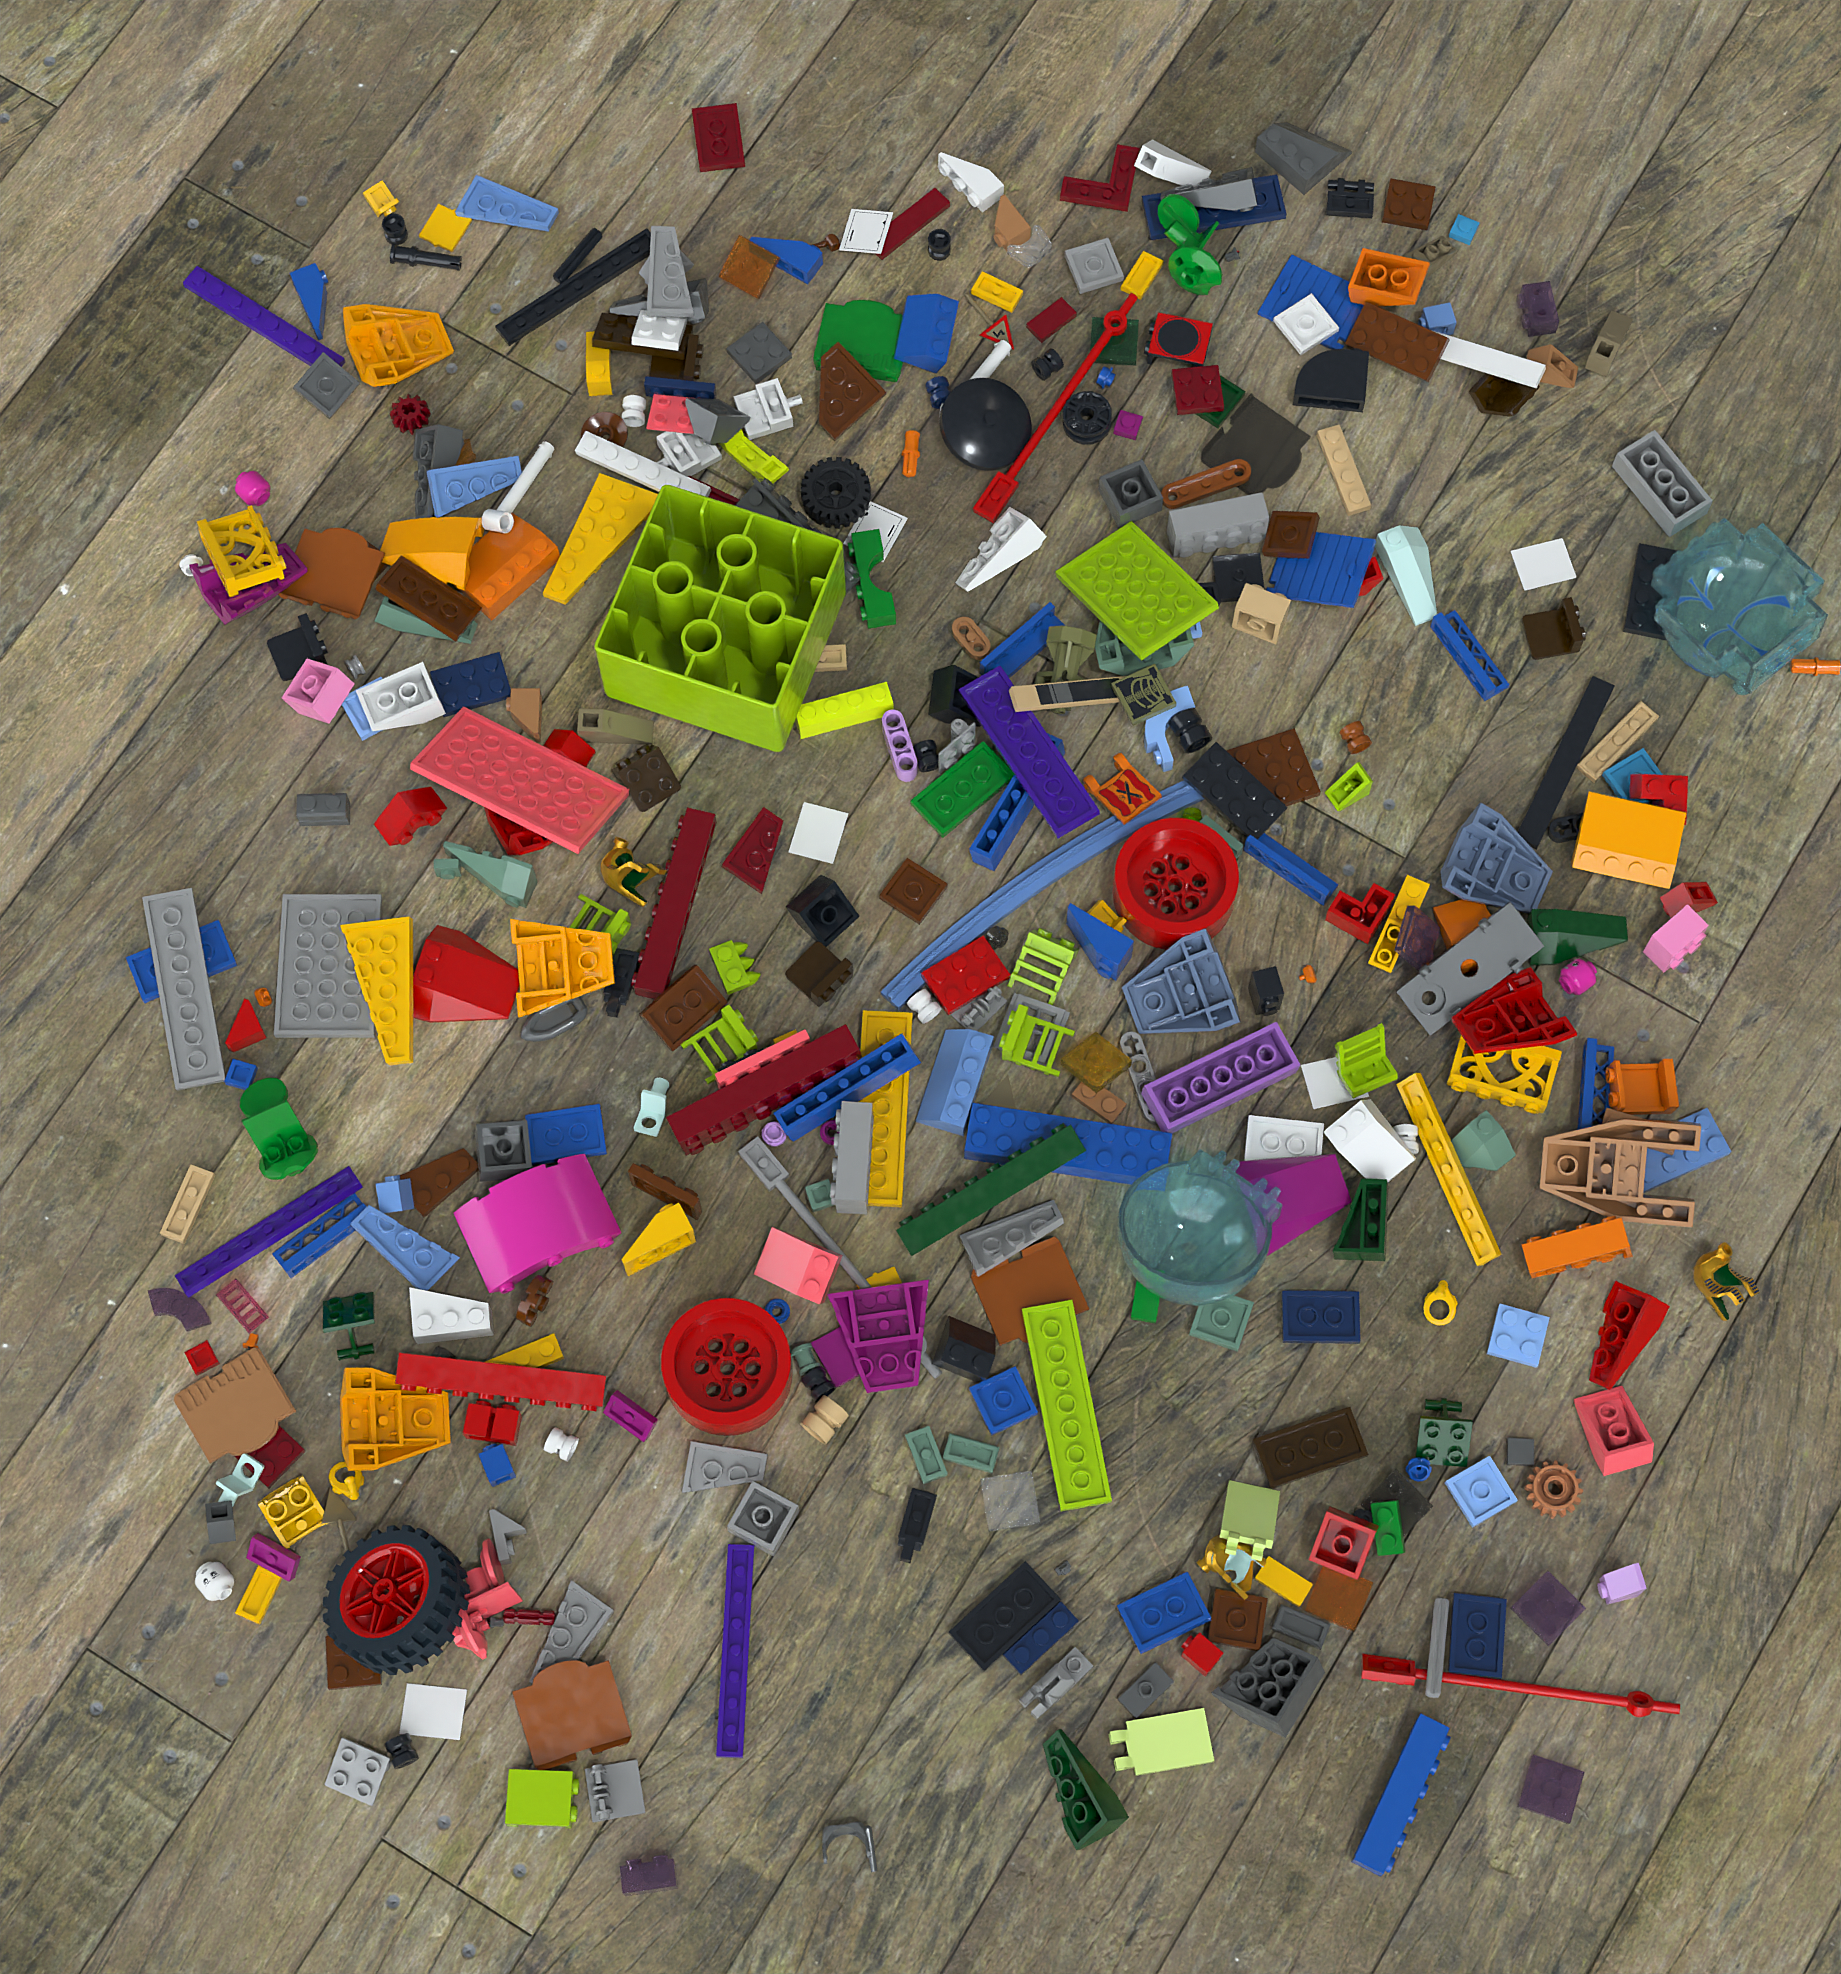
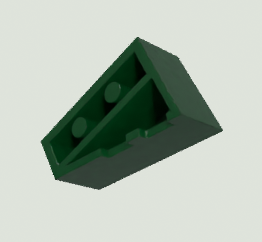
(1365, 1227)

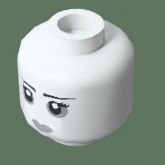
(214, 1581)

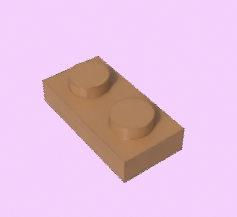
(1102, 1104)

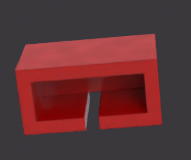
(492, 1424)

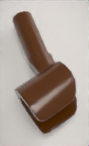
(831, 241)

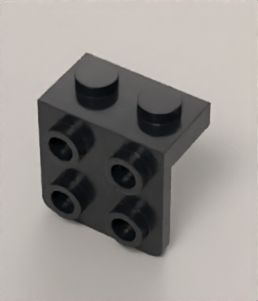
(296, 646)

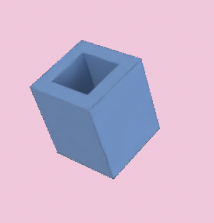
(394, 1194)

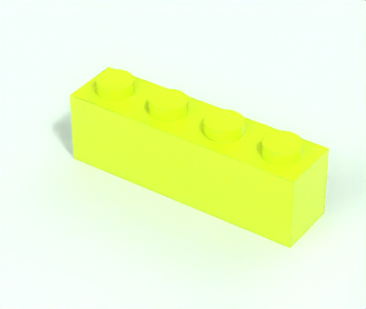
(843, 710)

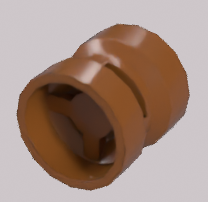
(1355, 737)

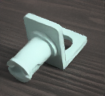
(653, 1106)
(238, 1483)

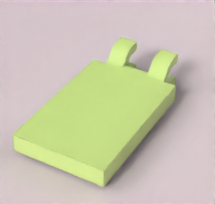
(1249, 1517)
(1164, 1742)

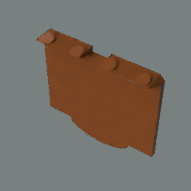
(338, 571)
(1034, 1280)
(571, 1711)

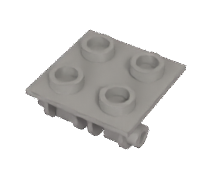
(961, 742)
(980, 1010)
(357, 1771)
(614, 1790)

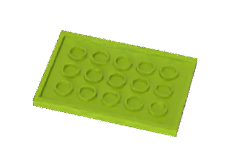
(1136, 590)

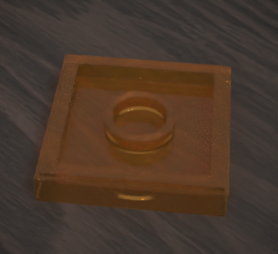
(749, 266)
(1338, 1598)

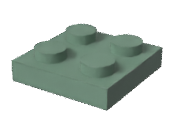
(1222, 1322)

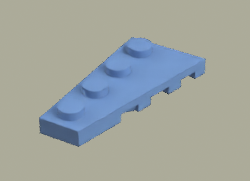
(502, 205)
(465, 483)
(408, 1252)

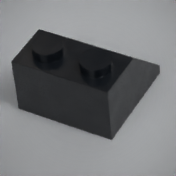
(945, 700)
(822, 910)
(965, 1350)

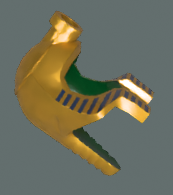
(624, 874)
(1717, 1279)

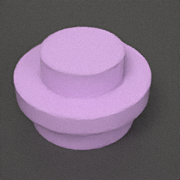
(773, 1134)

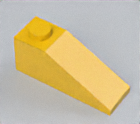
(598, 368)

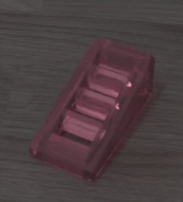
(235, 1284)

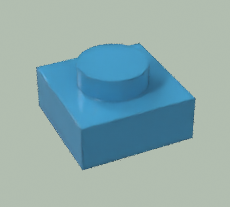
(1464, 229)

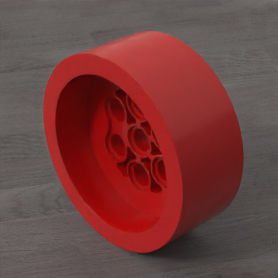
(1164, 846)
(727, 1323)

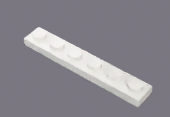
(635, 466)

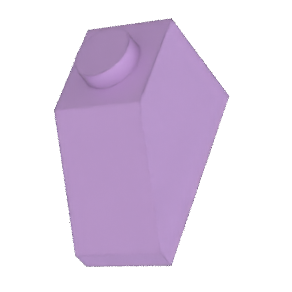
(1622, 1584)

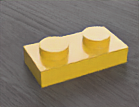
(997, 292)

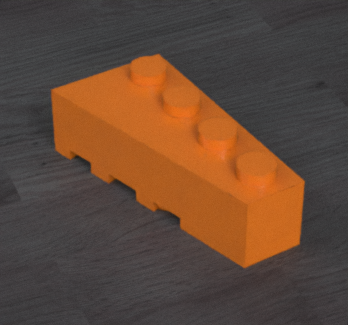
(1576, 1247)

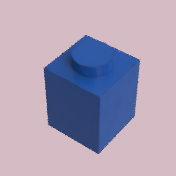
(497, 1464)

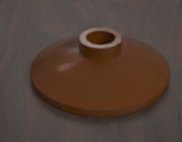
(607, 424)

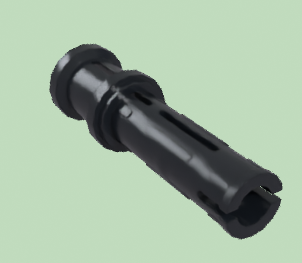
(415, 256)

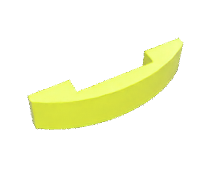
(753, 458)

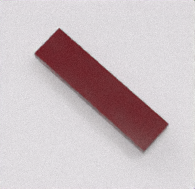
(913, 220)

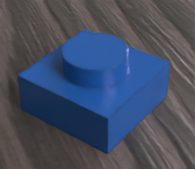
(240, 1074)

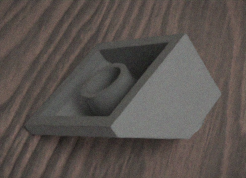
(714, 419)

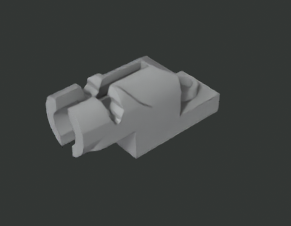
(1057, 1682)

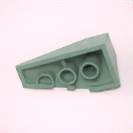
(400, 619)
(506, 876)

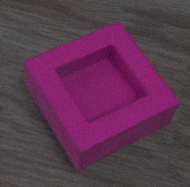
(1128, 425)

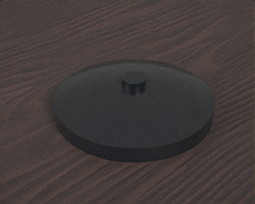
(985, 424)

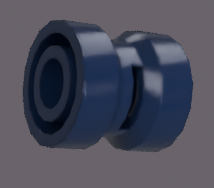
(938, 389)

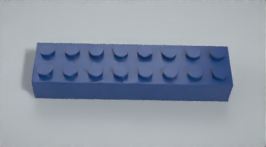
(1112, 1151)

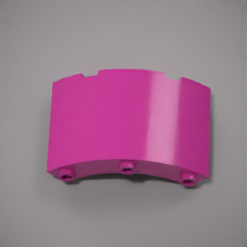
(536, 1221)

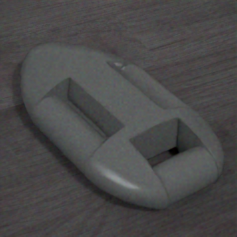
(553, 1021)

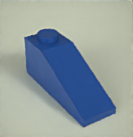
(795, 257)
(313, 294)

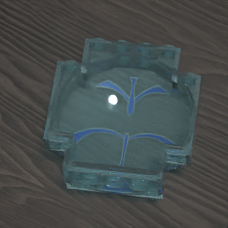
(1738, 604)

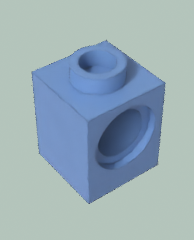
(1438, 318)

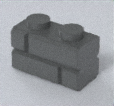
(323, 809)

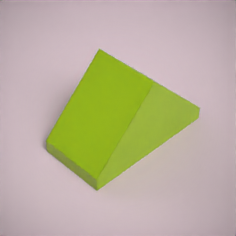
(1350, 787)

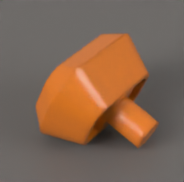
(1309, 974)
(263, 996)

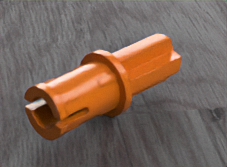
(910, 453)
(1815, 666)

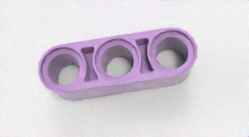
(899, 735)

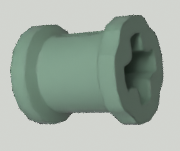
(804, 1358)

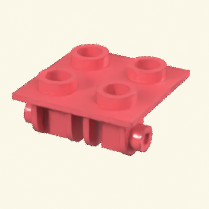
(669, 414)

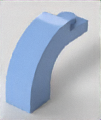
(1157, 726)

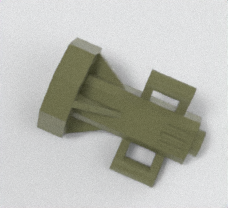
(1069, 650)

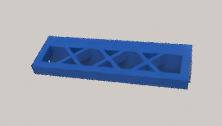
(1022, 644)
(1466, 658)
(1291, 868)
(1587, 1086)
(323, 1243)

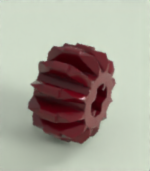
(410, 413)

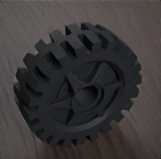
(830, 477)

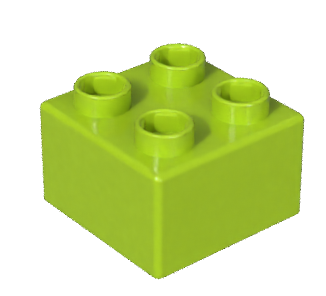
(721, 617)

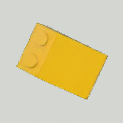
(662, 1237)

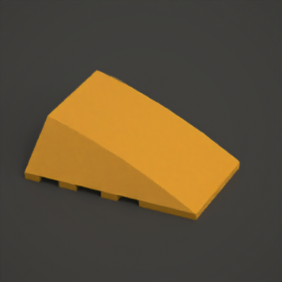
(435, 545)
(559, 964)

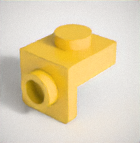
(381, 199)
(1106, 915)

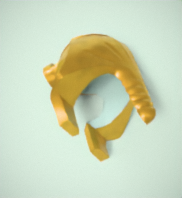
(1221, 1562)

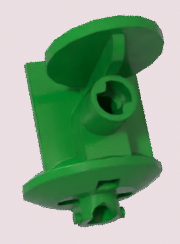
(1189, 263)
(276, 1130)

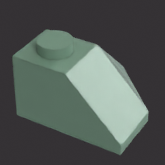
(1483, 1144)

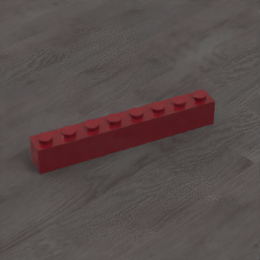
(675, 903)

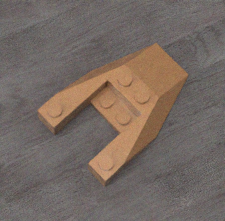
(1606, 1169)

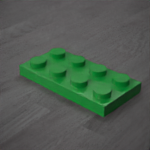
(962, 789)

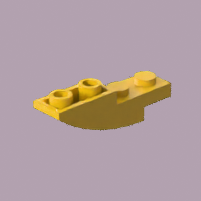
(1411, 894)

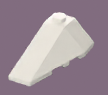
(1011, 540)

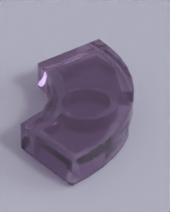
(177, 1304)

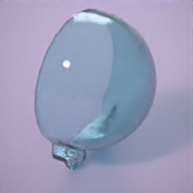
(1196, 1229)

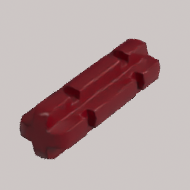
(529, 1617)

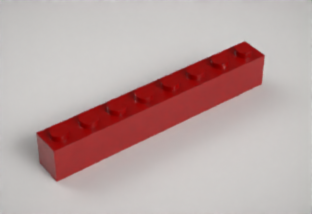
(500, 1380)

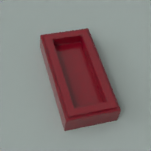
(1051, 320)

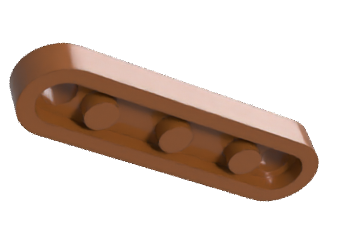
(1206, 483)

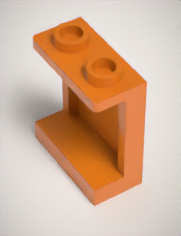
(1642, 1087)

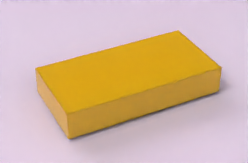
(1142, 275)
(1283, 1581)
(258, 1595)

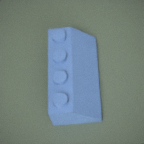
(955, 1080)

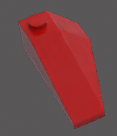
(1627, 1328)

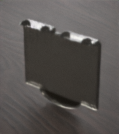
(1262, 440)

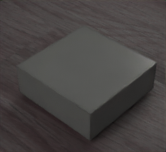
(1520, 1452)

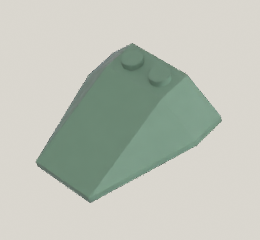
(1119, 659)

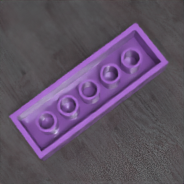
(1220, 1079)

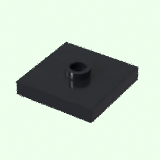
(1234, 571)

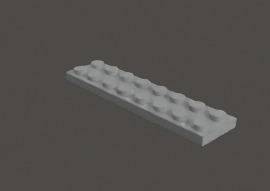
(184, 989)

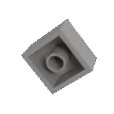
(763, 1518)

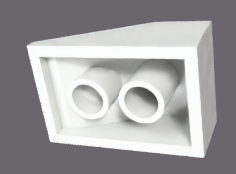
(401, 699)
(1370, 1142)

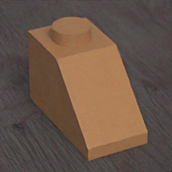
(1010, 225)
(1559, 368)
(526, 710)

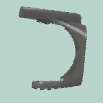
(856, 1829)

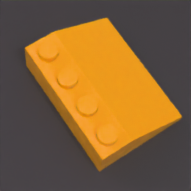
(1628, 840)

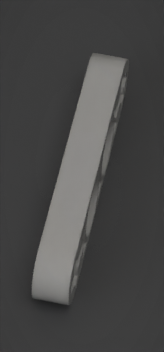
(1144, 1077)

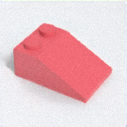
(798, 1265)
(1614, 1430)

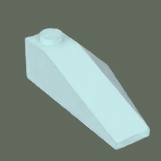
(1409, 568)

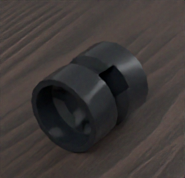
(1189, 729)

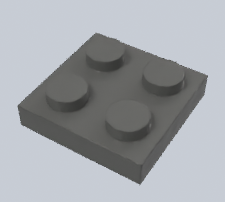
(759, 353)
(326, 385)

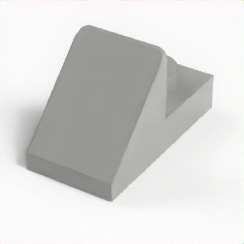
(503, 1529)

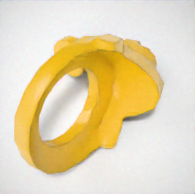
(1443, 1293)
(351, 1484)

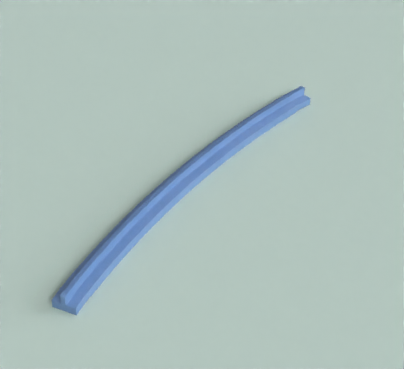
(1031, 883)

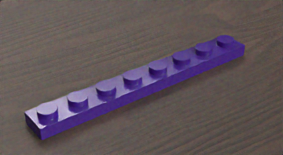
(257, 317)
(268, 1231)
(735, 1651)

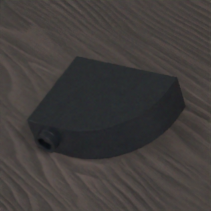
(1333, 380)

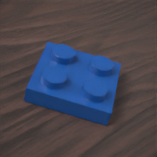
(1003, 1400)

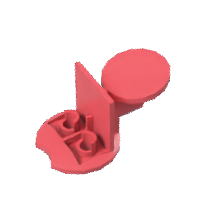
(486, 1598)

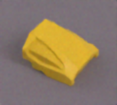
(292, 1511)

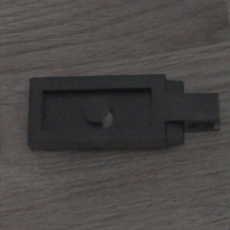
(617, 994)
(915, 1522)

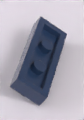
(679, 388)
(1041, 1638)

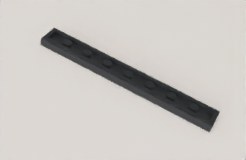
(575, 288)
(1565, 761)

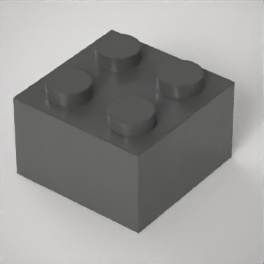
(1130, 493)
(502, 1149)

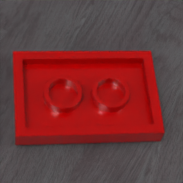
(965, 975)

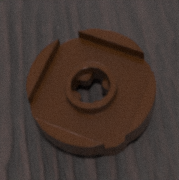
(535, 1300)

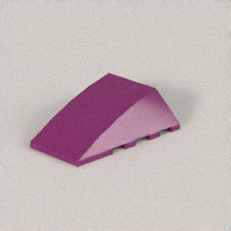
(234, 607)
(1309, 1192)
(884, 1332)

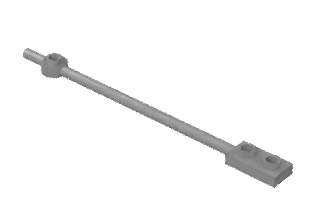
(772, 1175)

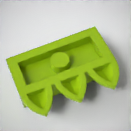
(732, 967)

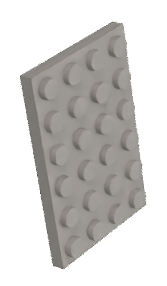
(316, 972)

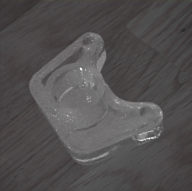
(1032, 250)

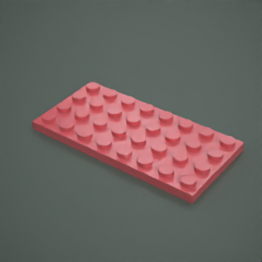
(520, 779)

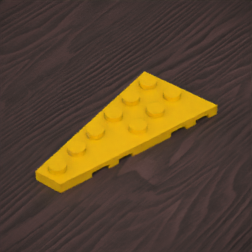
(601, 529)
(385, 974)

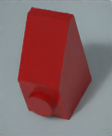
(1695, 894)

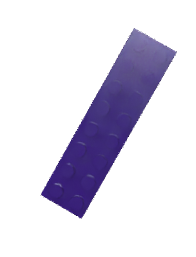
(1029, 753)

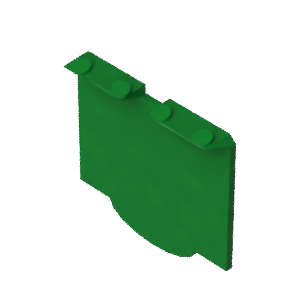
(867, 332)

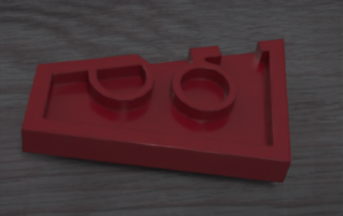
(755, 850)

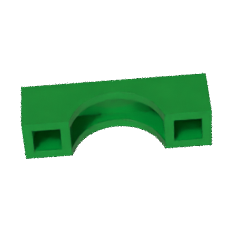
(878, 605)

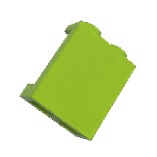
(541, 1798)

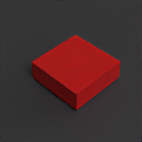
(202, 1358)

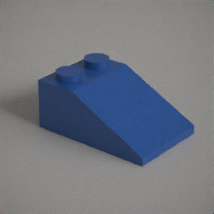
(1102, 944)

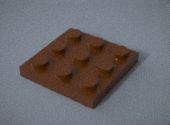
(1279, 766)

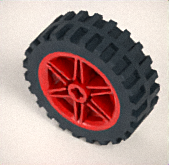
(382, 1588)

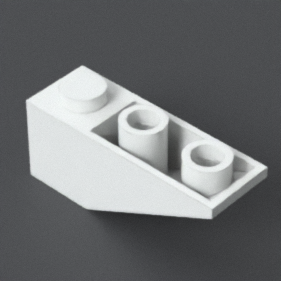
(1170, 165)
(974, 181)

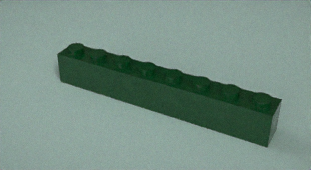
(991, 1189)

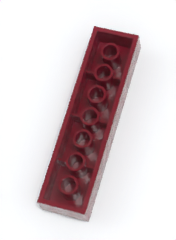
(763, 1091)

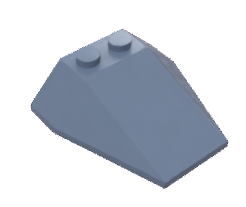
(1494, 864)
(1183, 990)

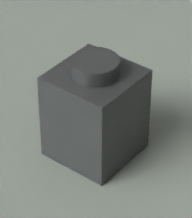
(220, 1522)

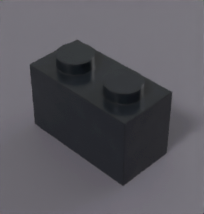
(1266, 991)

